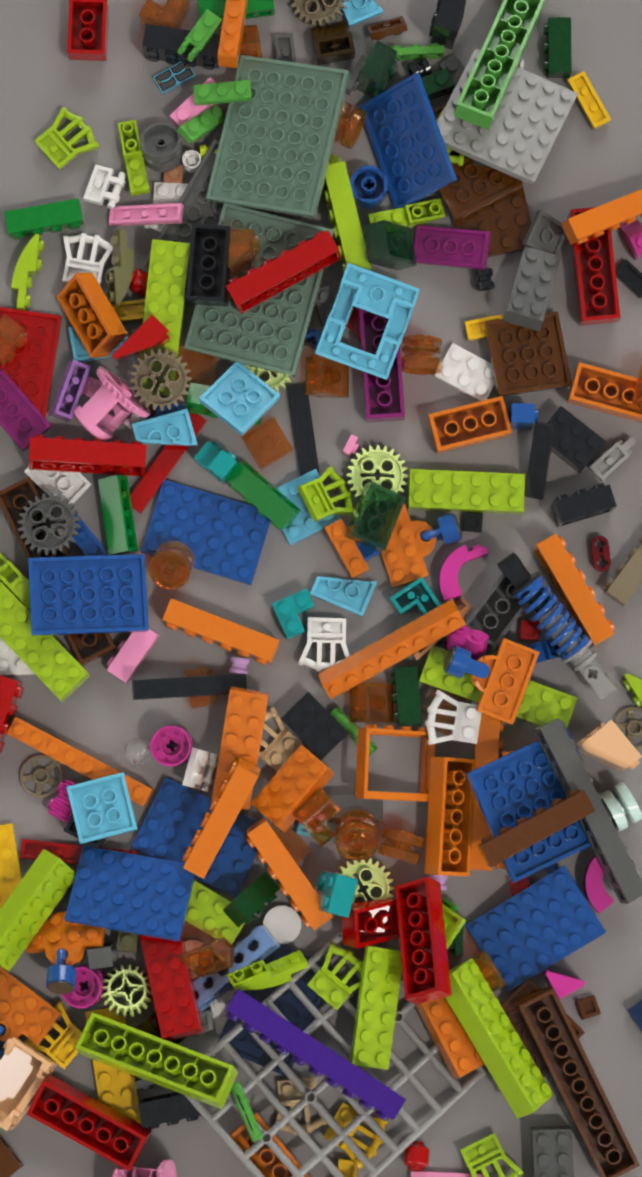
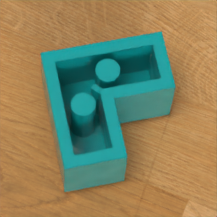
(216, 461)
(415, 594)
(288, 611)
(338, 893)

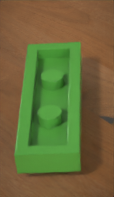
(419, 52)
(222, 92)
(202, 124)

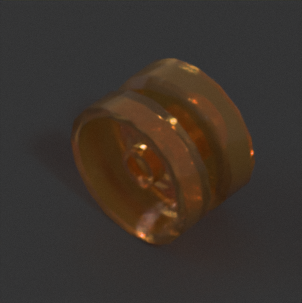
(350, 125)
(171, 565)
(357, 835)
(401, 845)

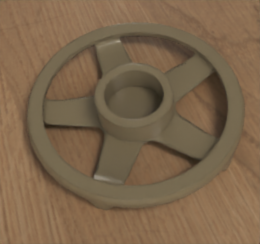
(633, 727)
(41, 776)

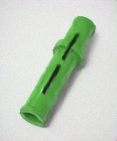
(350, 727)
(246, 1112)

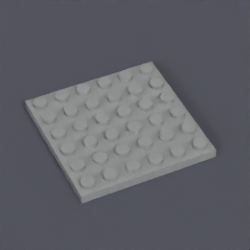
(521, 130)

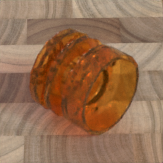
(421, 354)

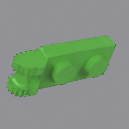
(200, 34)

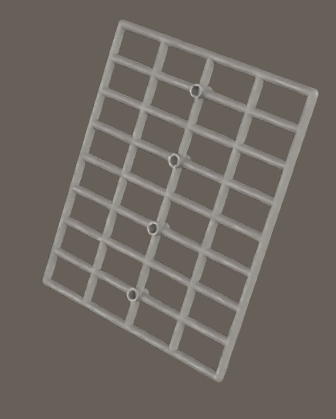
(311, 1096)

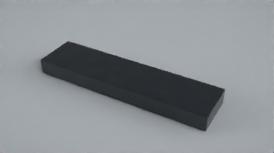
(539, 460)

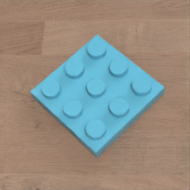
(239, 398)
(303, 524)
(102, 808)

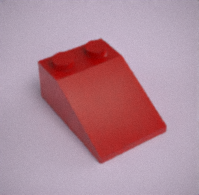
(146, 337)
(370, 923)

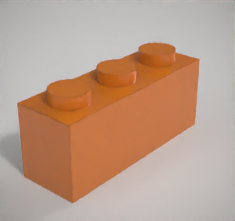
(346, 549)

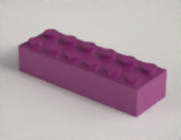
(382, 397)

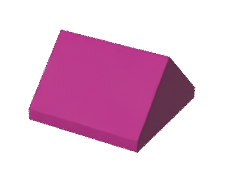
(562, 983)

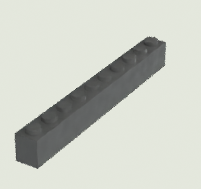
(597, 826)

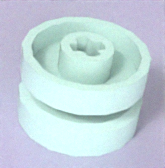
(621, 806)

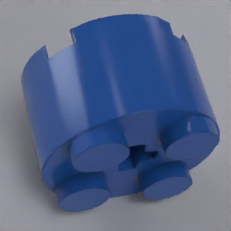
(377, 181)

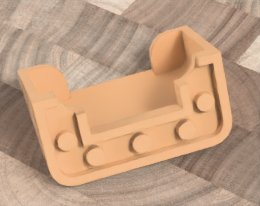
(609, 747)
(20, 1078)

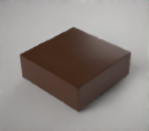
(588, 1007)

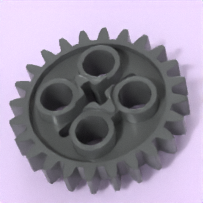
(46, 507)

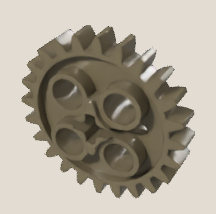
(304, 8)
(144, 371)

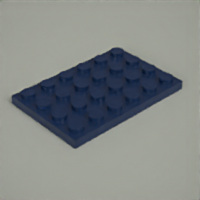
(289, 1006)

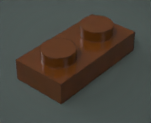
(386, 28)

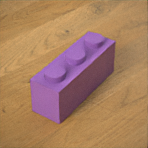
(69, 390)

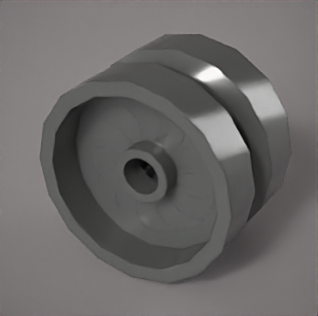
(161, 147)

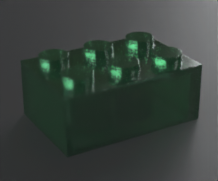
(377, 70)
(389, 245)
(375, 516)

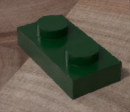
(457, 944)

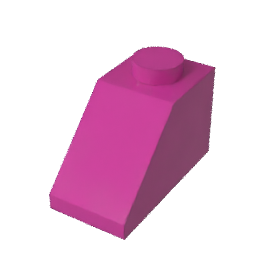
(633, 236)

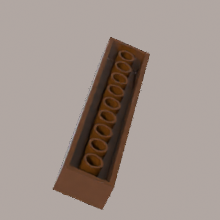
(12, 499)
(577, 1083)

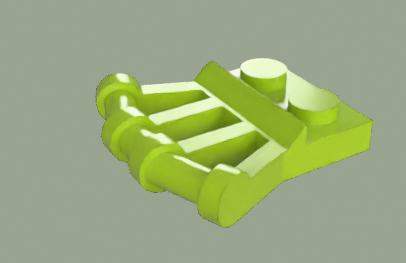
(57, 148)
(318, 500)
(328, 985)
(487, 1152)

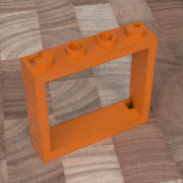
(362, 765)

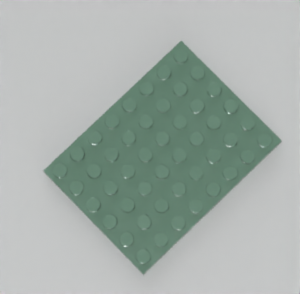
(281, 140)
(274, 330)

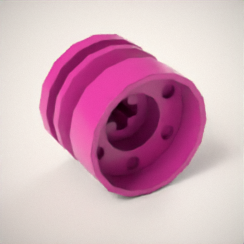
(165, 754)
(86, 997)

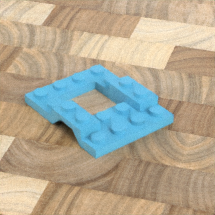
(375, 295)

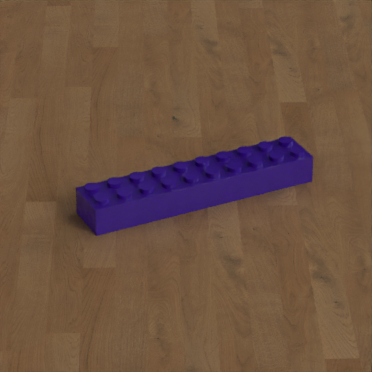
(315, 1055)

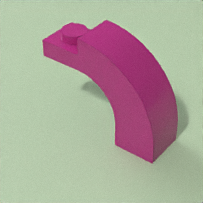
(448, 574)
(593, 886)

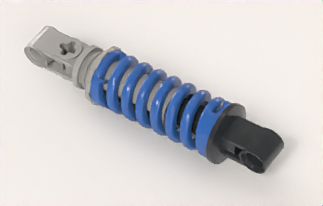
(571, 641)

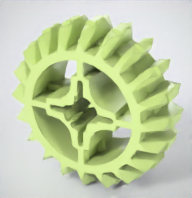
(118, 991)

